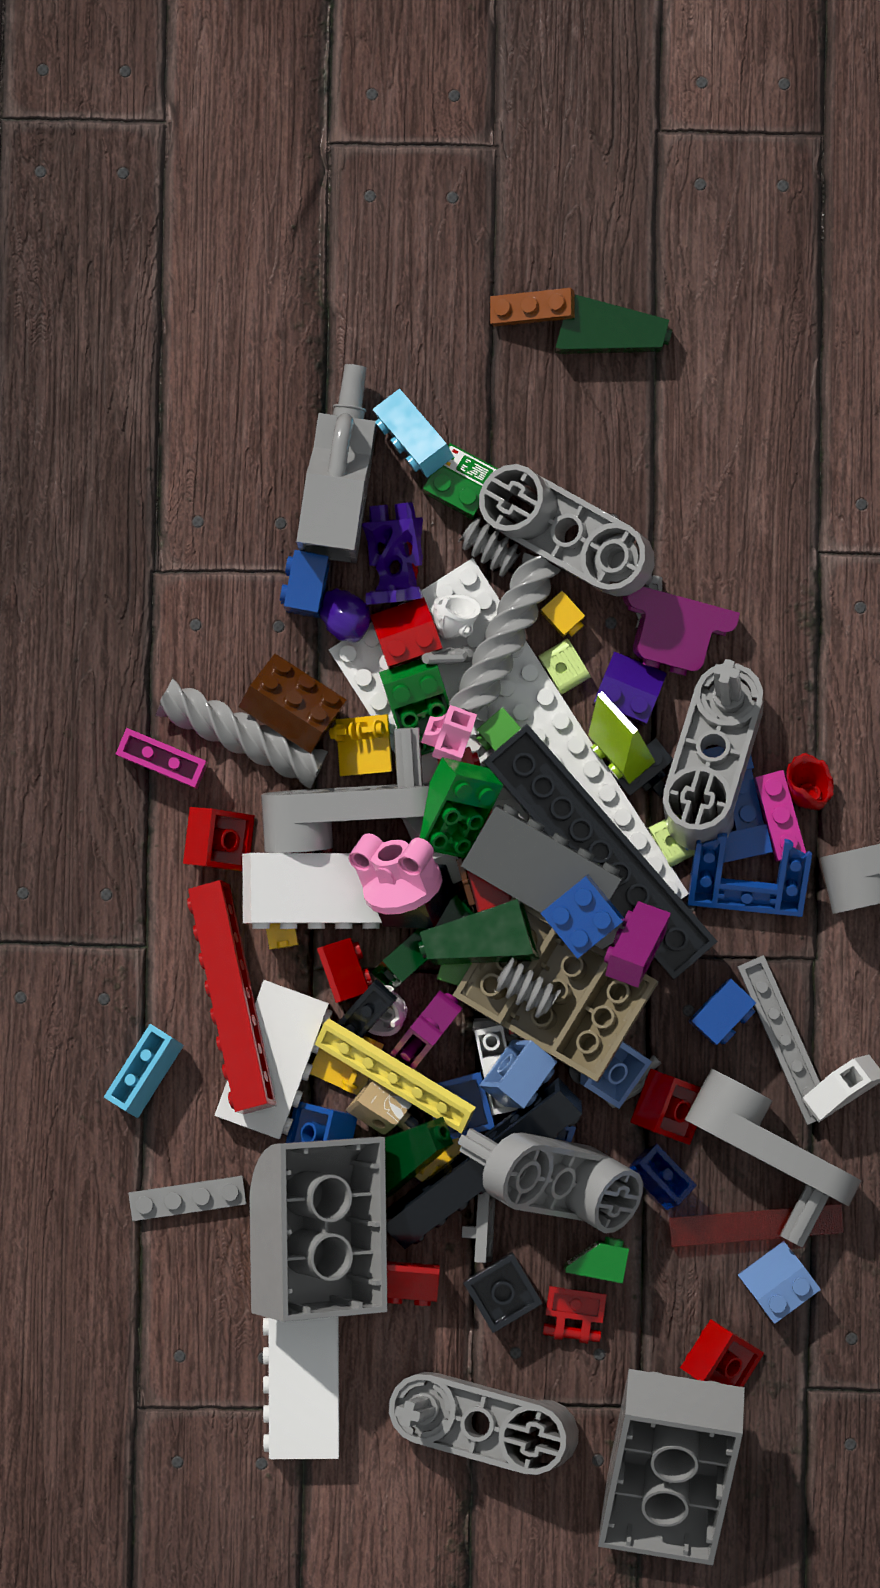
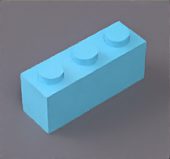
(412, 434)
(143, 1071)

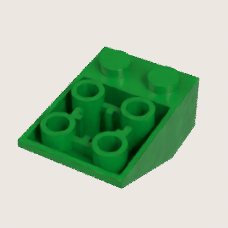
(414, 695)
(458, 806)

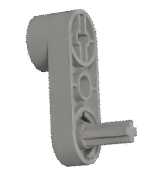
(602, 547)
(715, 717)
(304, 817)
(853, 878)
(735, 1116)
(556, 1178)
(457, 1400)

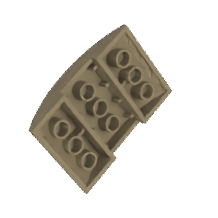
(587, 1016)

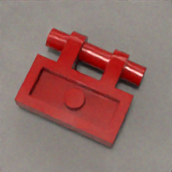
(574, 1305)

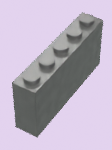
(531, 862)

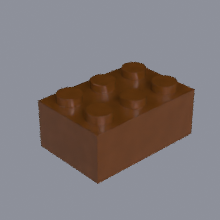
(292, 703)

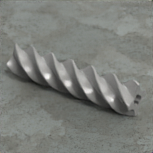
(504, 636)
(239, 733)

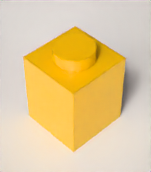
(563, 615)

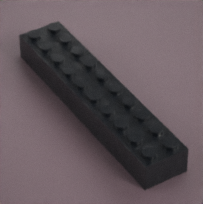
(564, 807)

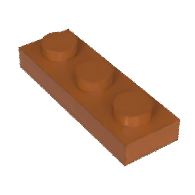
(532, 307)

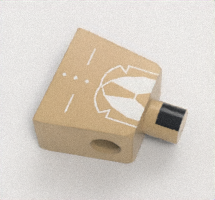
(381, 1108)

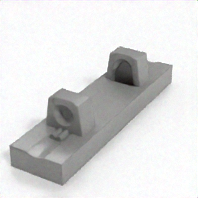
(484, 1228)

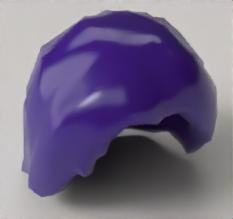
(345, 615)

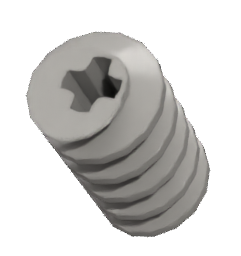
(489, 546)
(526, 988)

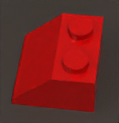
(406, 632)
(217, 838)
(344, 969)
(665, 1106)
(412, 1282)
(721, 1357)

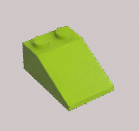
(618, 741)

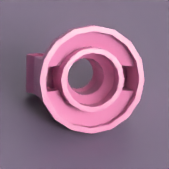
(395, 873)

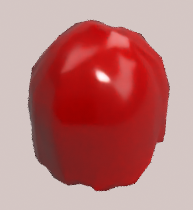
(809, 782)

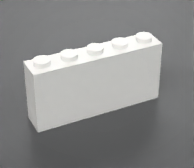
(304, 890)
(289, 1034)
(302, 1388)

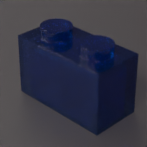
(662, 1177)

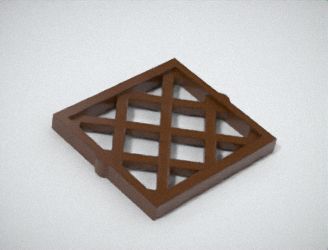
(465, 880)

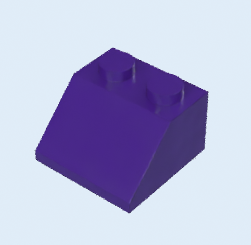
(632, 687)

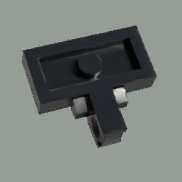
(652, 776)

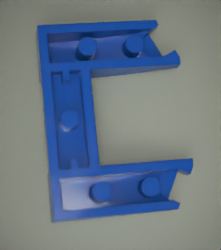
(750, 833)
(782, 898)

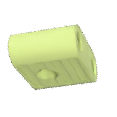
(564, 666)
(670, 848)

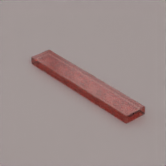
(746, 1226)

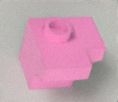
(449, 733)

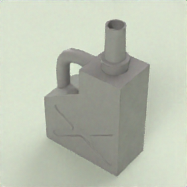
(338, 475)

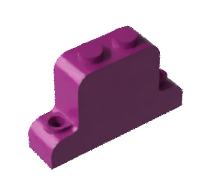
(676, 629)
(426, 1029)

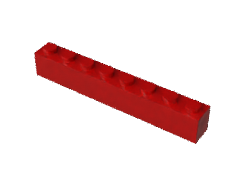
(231, 997)

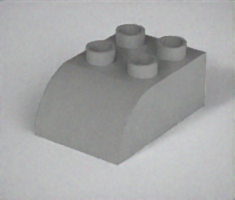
(319, 1230)
(671, 1466)

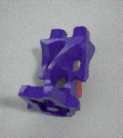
(401, 543)

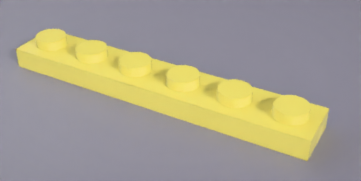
(395, 1075)

